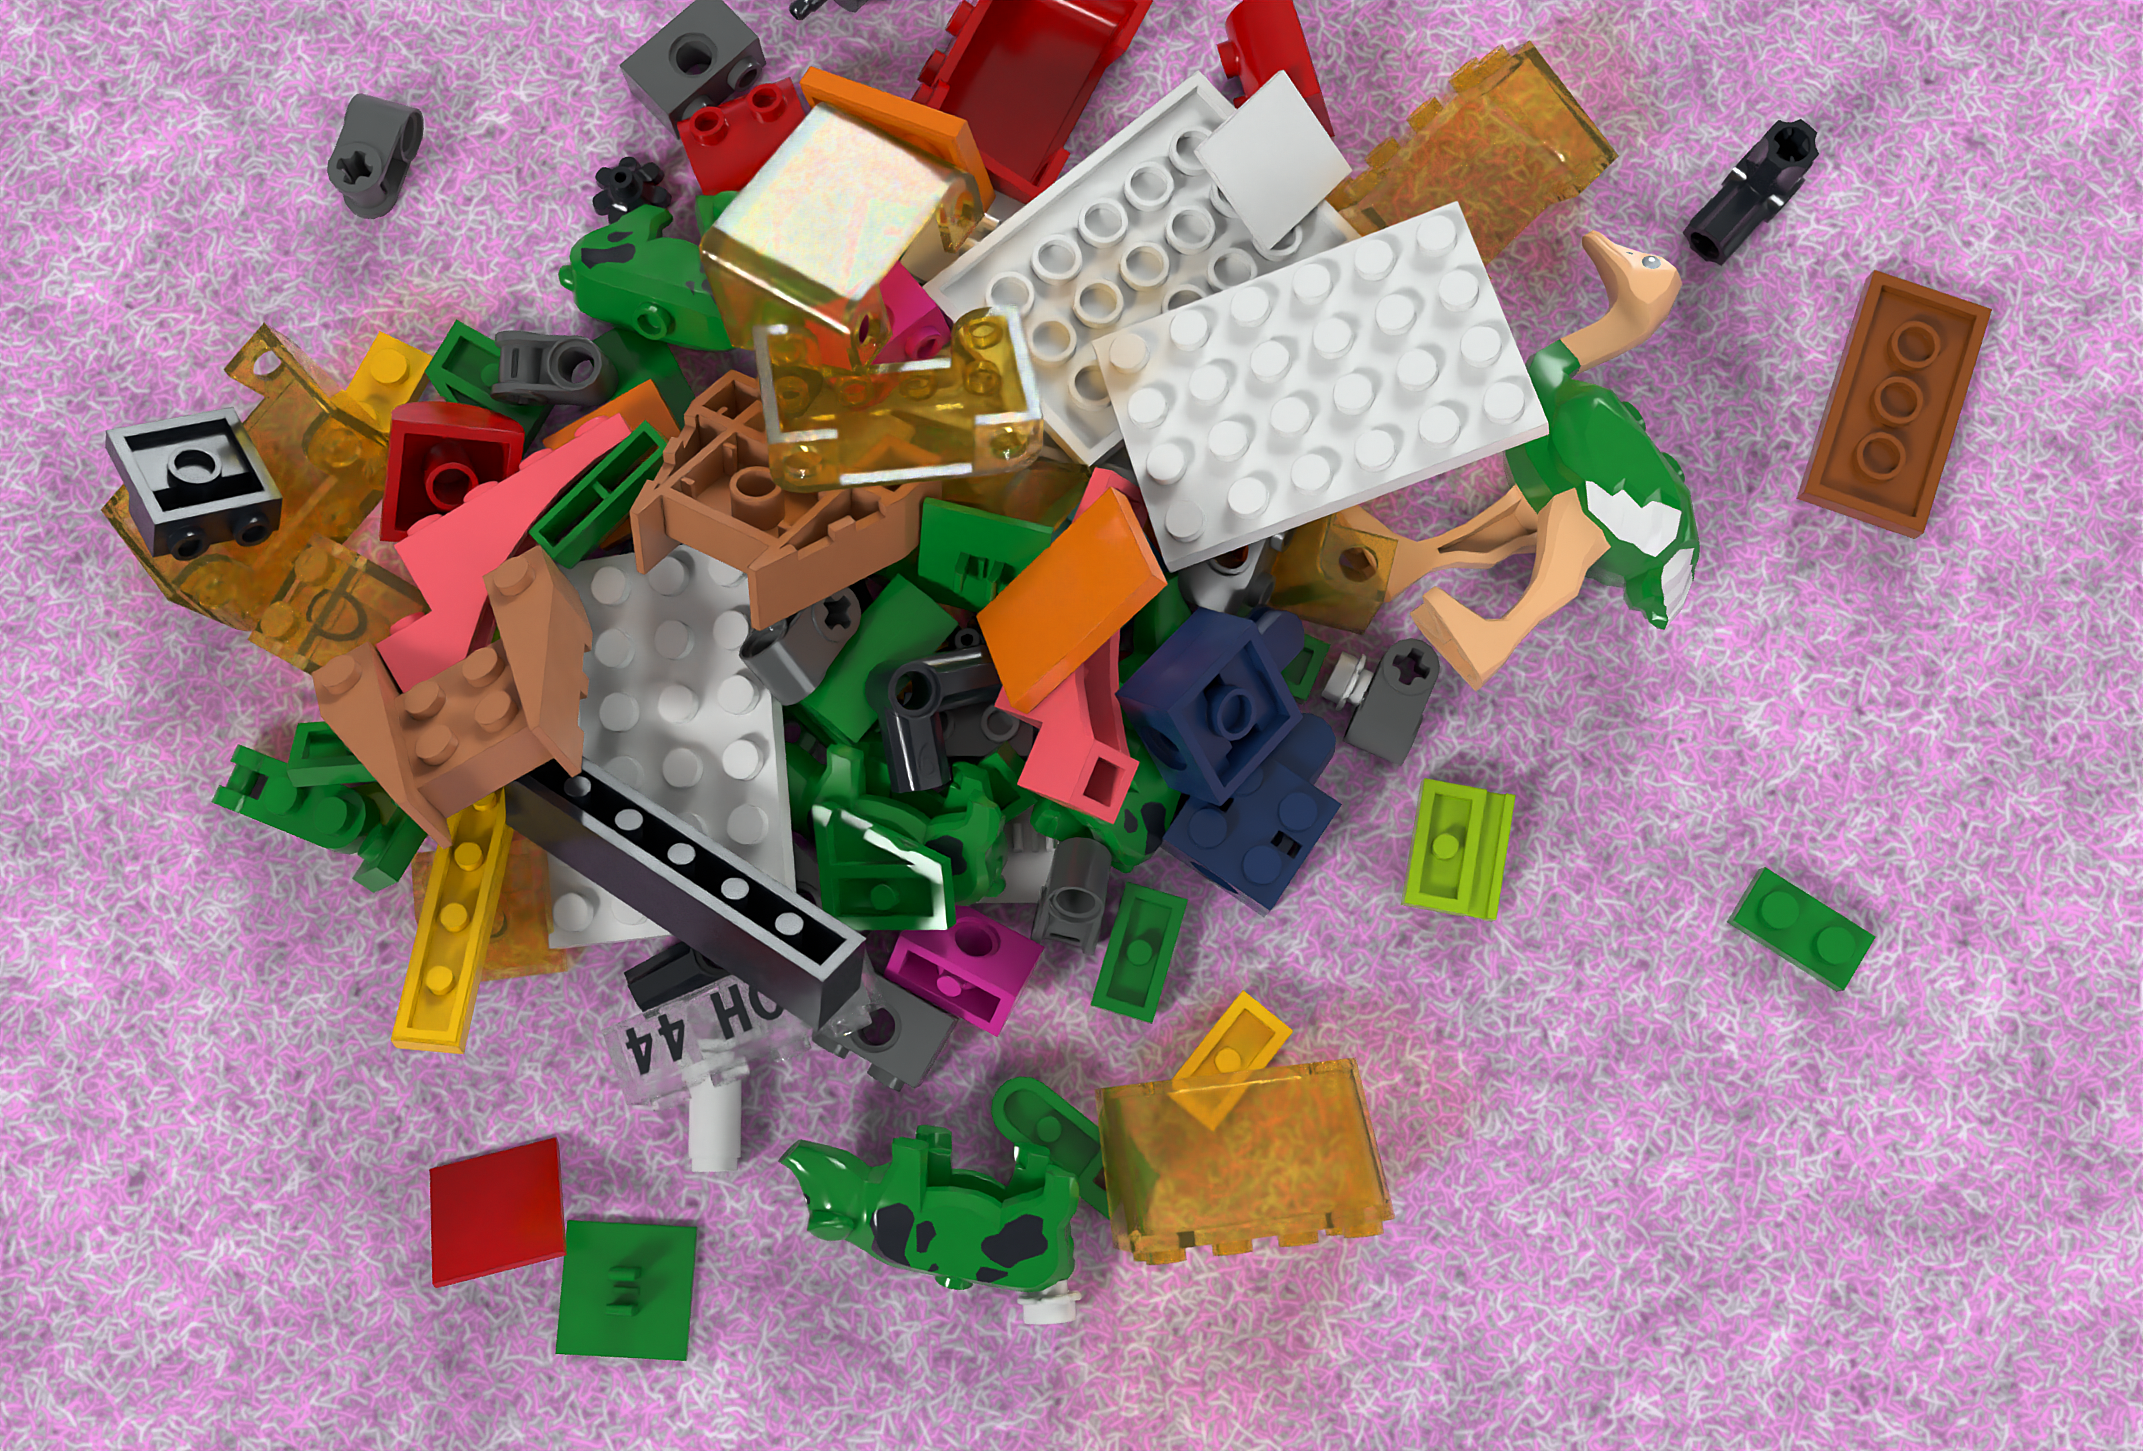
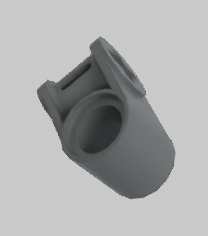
(374, 153)
(540, 370)
(799, 649)
(1390, 710)
(1074, 895)

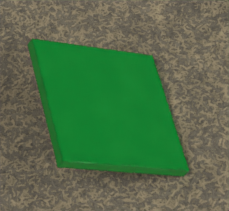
(973, 553)
(626, 1290)

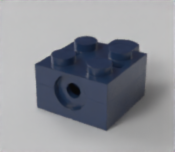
(1216, 698)
(1249, 836)

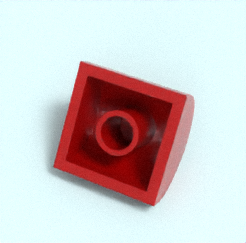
(1268, 39)
(739, 136)
(441, 455)

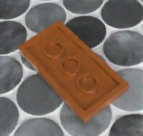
(1894, 404)

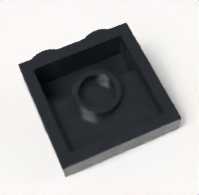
(195, 483)

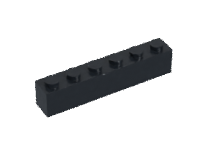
(691, 887)

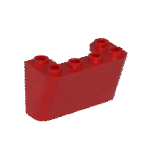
(1025, 78)

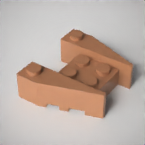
(790, 544)
(483, 716)

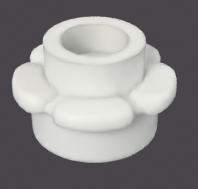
(1347, 681)
(1050, 1305)

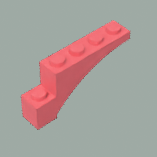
(457, 549)
(1082, 739)

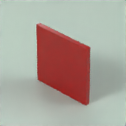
(496, 1212)

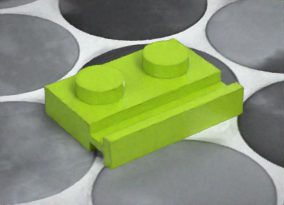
(1458, 850)

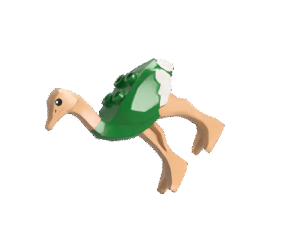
(1582, 498)

